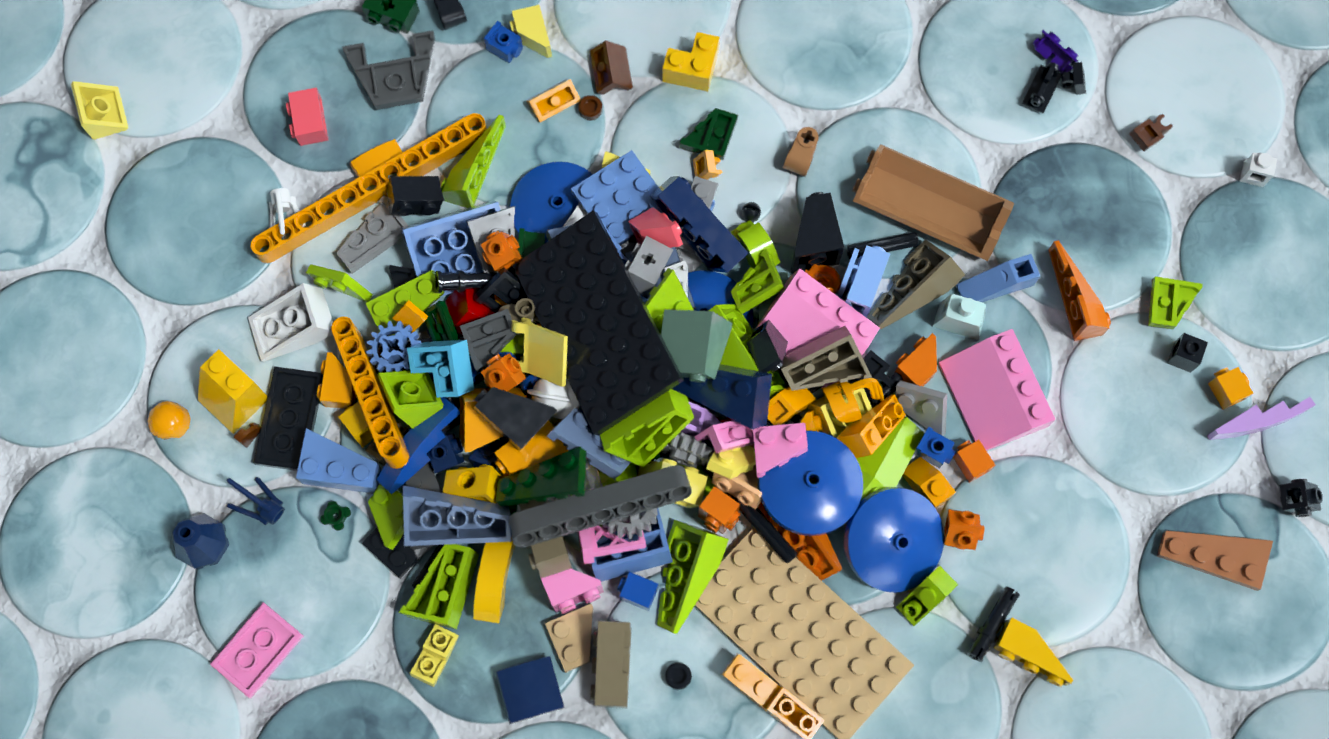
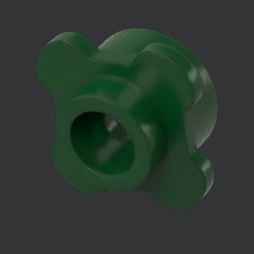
(334, 508)

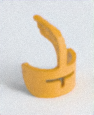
(850, 411)

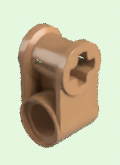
(801, 154)

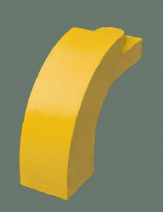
(492, 581)

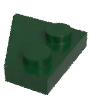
(712, 133)

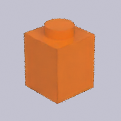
(973, 460)

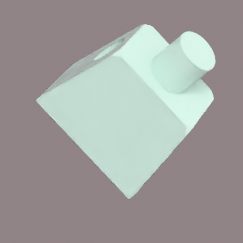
(960, 316)

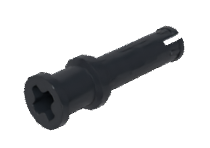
(461, 281)

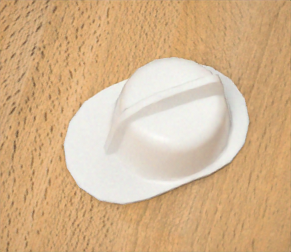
(559, 397)

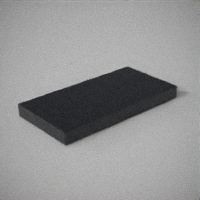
(288, 412)

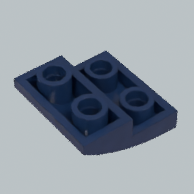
(529, 690)

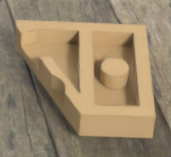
(572, 637)

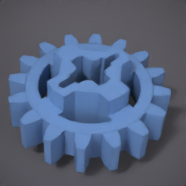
(399, 340)

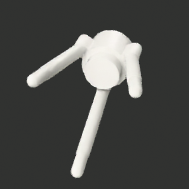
(281, 203)

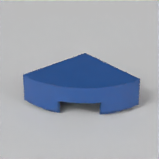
(528, 383)

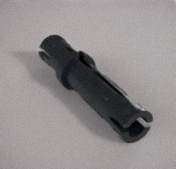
(994, 622)

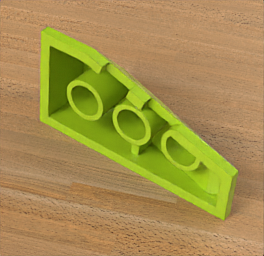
(470, 172)

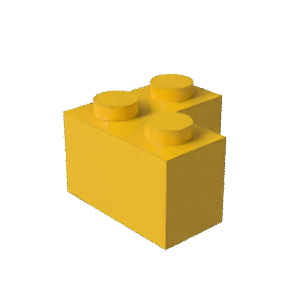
(692, 68)

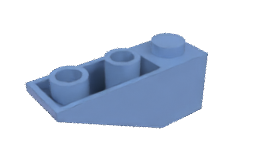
(1001, 280)

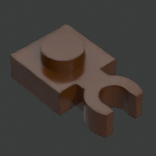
(1150, 132)

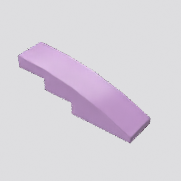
(1256, 421)

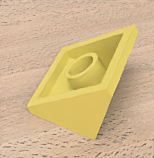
(99, 109)

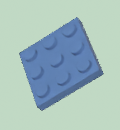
(618, 194)

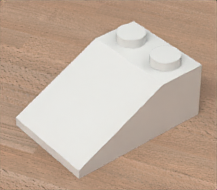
(291, 322)

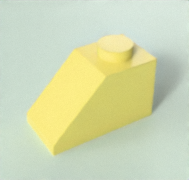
(530, 26)

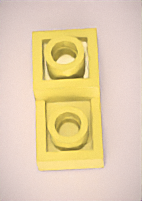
(434, 655)

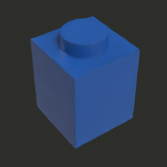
(637, 591)

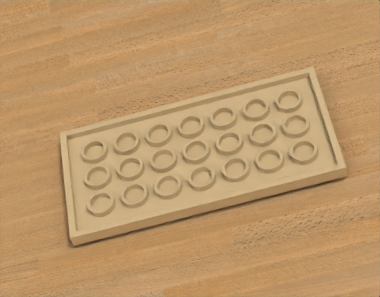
(802, 635)

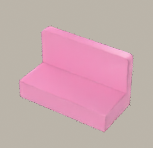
(727, 436)

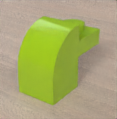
(755, 241)

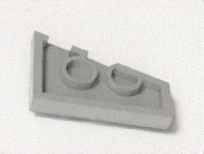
(483, 226)

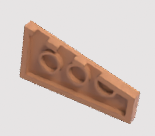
(1224, 557)

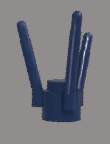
(269, 510)

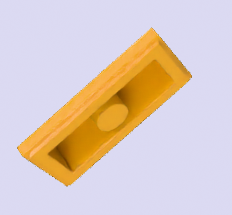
(554, 100)

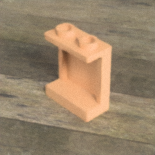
(742, 487)

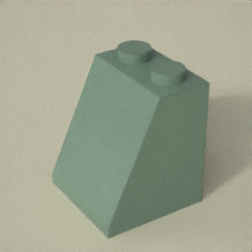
(696, 341)

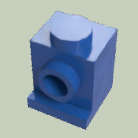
(505, 50)
(926, 449)

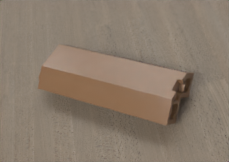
(932, 201)

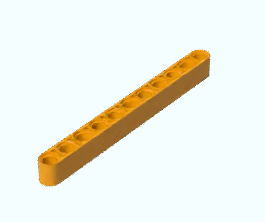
(358, 189)

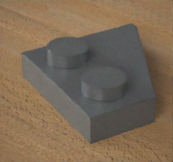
(487, 337)

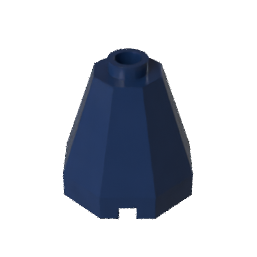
(199, 541)

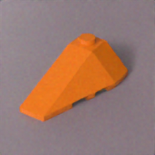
(1081, 304)
(812, 551)

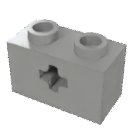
(647, 264)

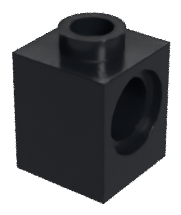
(1187, 352)

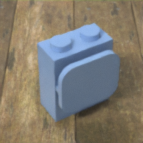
(864, 278)

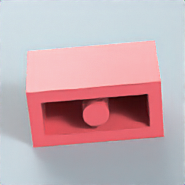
(307, 116)

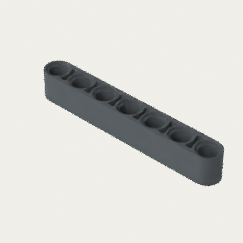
(599, 506)

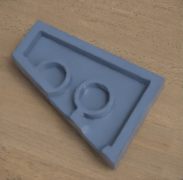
(576, 432)

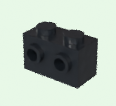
(414, 195)

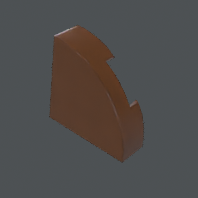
(247, 436)

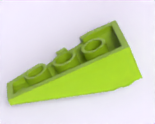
(891, 458)
(695, 560)

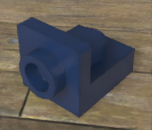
(486, 454)

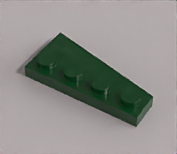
(551, 478)

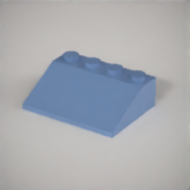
(445, 242)

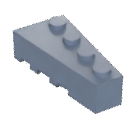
(451, 519)

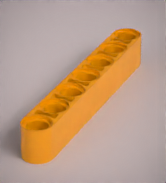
(375, 399)

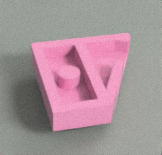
(777, 445)

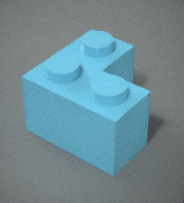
(448, 363)

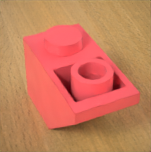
(656, 226)

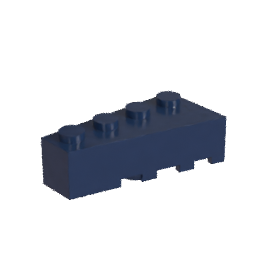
(699, 226)
(733, 393)

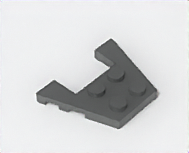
(397, 80)

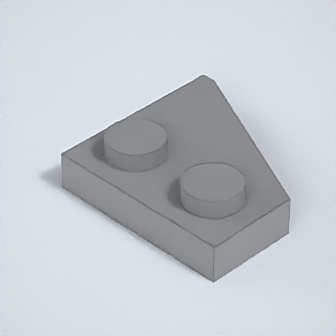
(923, 405)

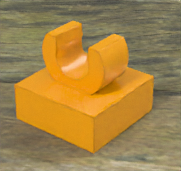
(706, 164)

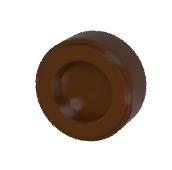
(590, 107)

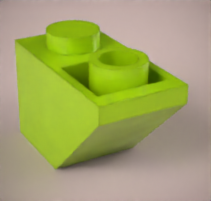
(927, 595)

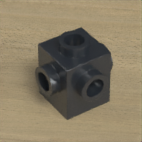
(1300, 497)

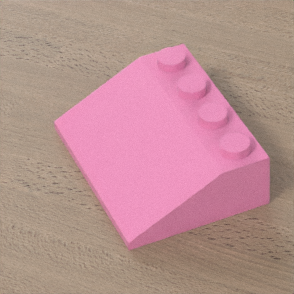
(811, 311)
(997, 391)

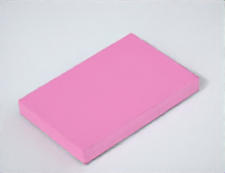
(257, 650)

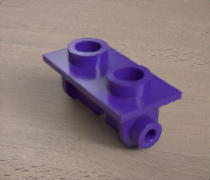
(1050, 45)

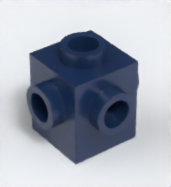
(446, 453)

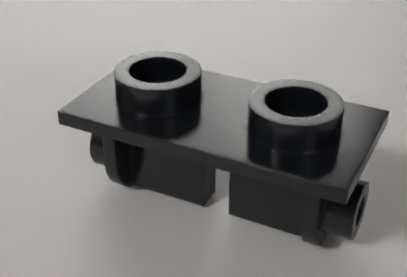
(1042, 87)

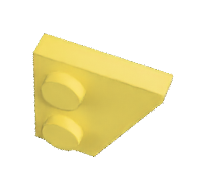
(733, 461)

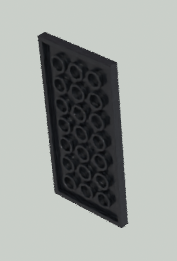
(613, 343)

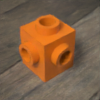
(501, 250)
(503, 372)
(963, 529)

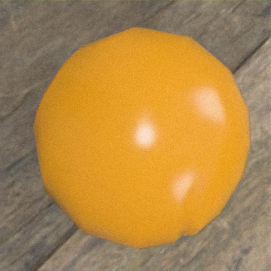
(168, 420)

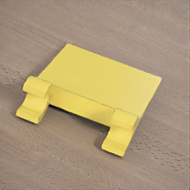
(543, 352)

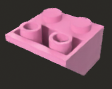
(571, 588)

